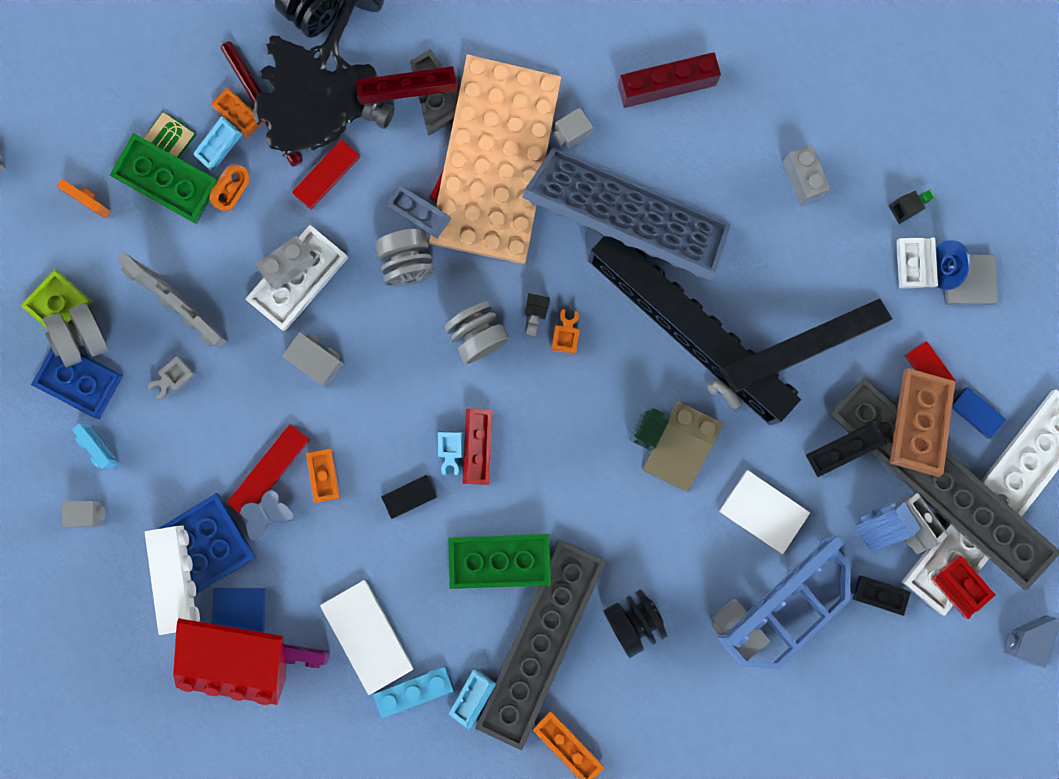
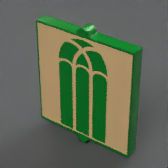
(170, 135)

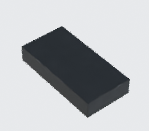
(409, 497)

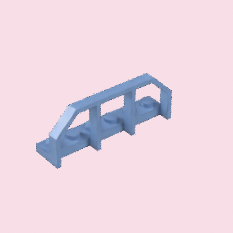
(775, 600)

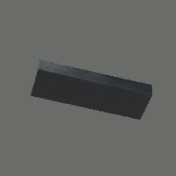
(846, 448)

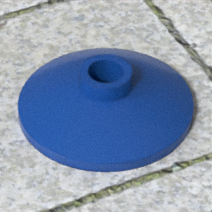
(952, 264)

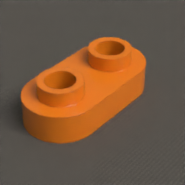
(231, 189)

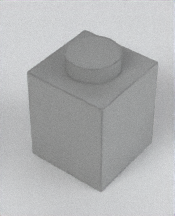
(573, 129)
(82, 513)

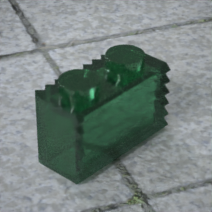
(649, 429)

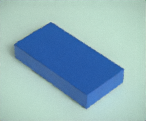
(978, 413)

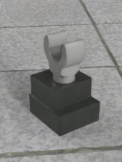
(536, 309)

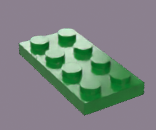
(164, 178)
(499, 561)

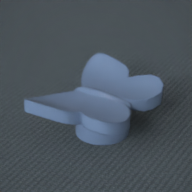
(265, 513)

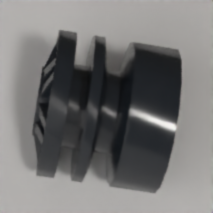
(309, 15)
(635, 623)

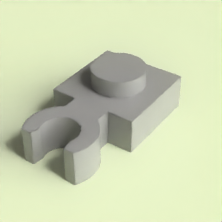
(173, 376)

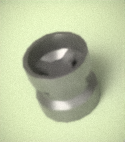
(378, 113)

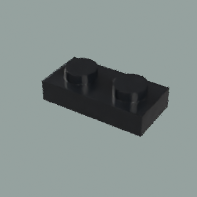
(881, 595)

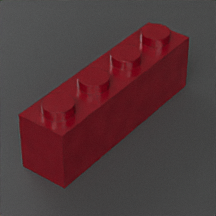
(669, 80)

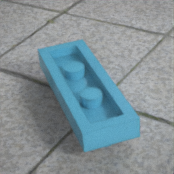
(413, 692)

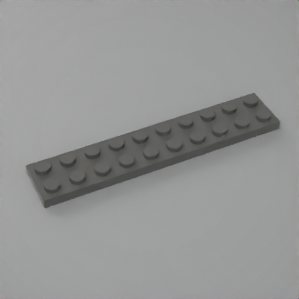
(955, 495)

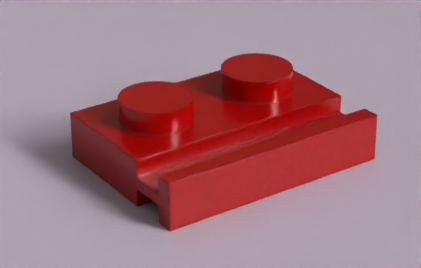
(963, 586)

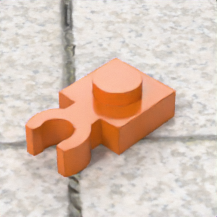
(566, 336)

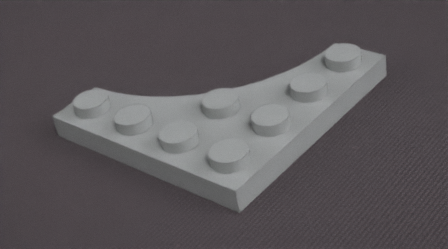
(170, 298)

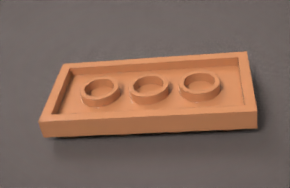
(922, 422)

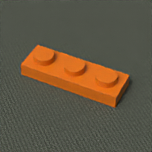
(567, 747)

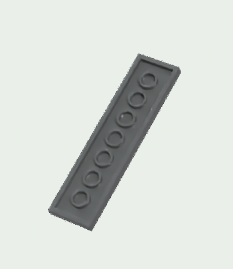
(540, 646)

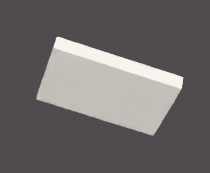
(764, 512)

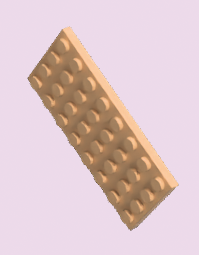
(492, 156)

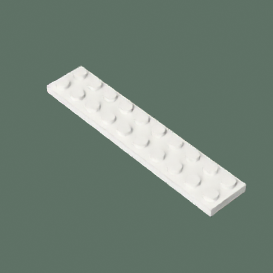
(1016, 479)

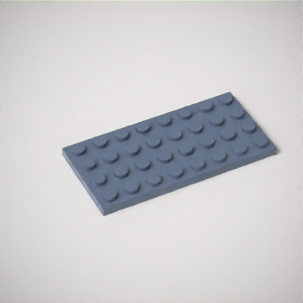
(628, 213)

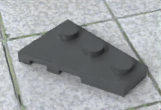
(436, 108)

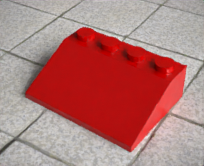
(229, 662)

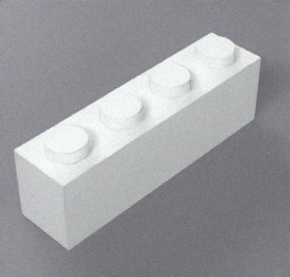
(171, 577)

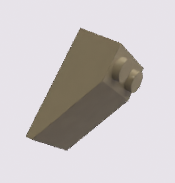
(683, 446)

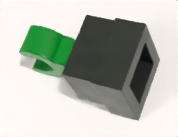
(910, 205)

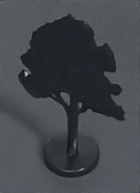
(308, 101)

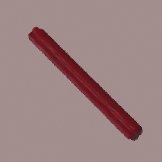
(249, 84)

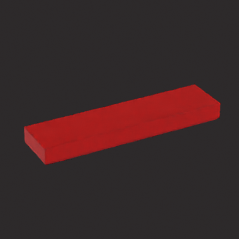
(269, 468)

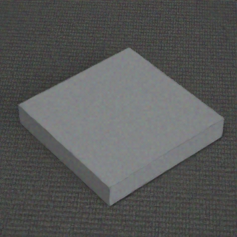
(979, 285)

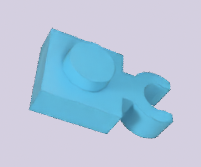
(452, 448)

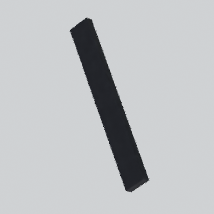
(805, 345)

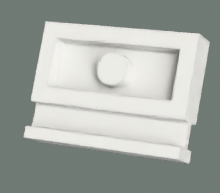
(917, 263)

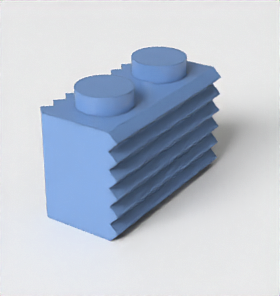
(888, 526)

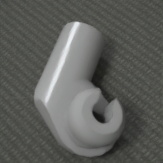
(719, 385)

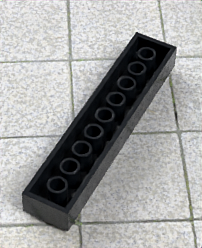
(688, 324)

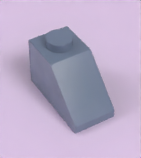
(1033, 641)

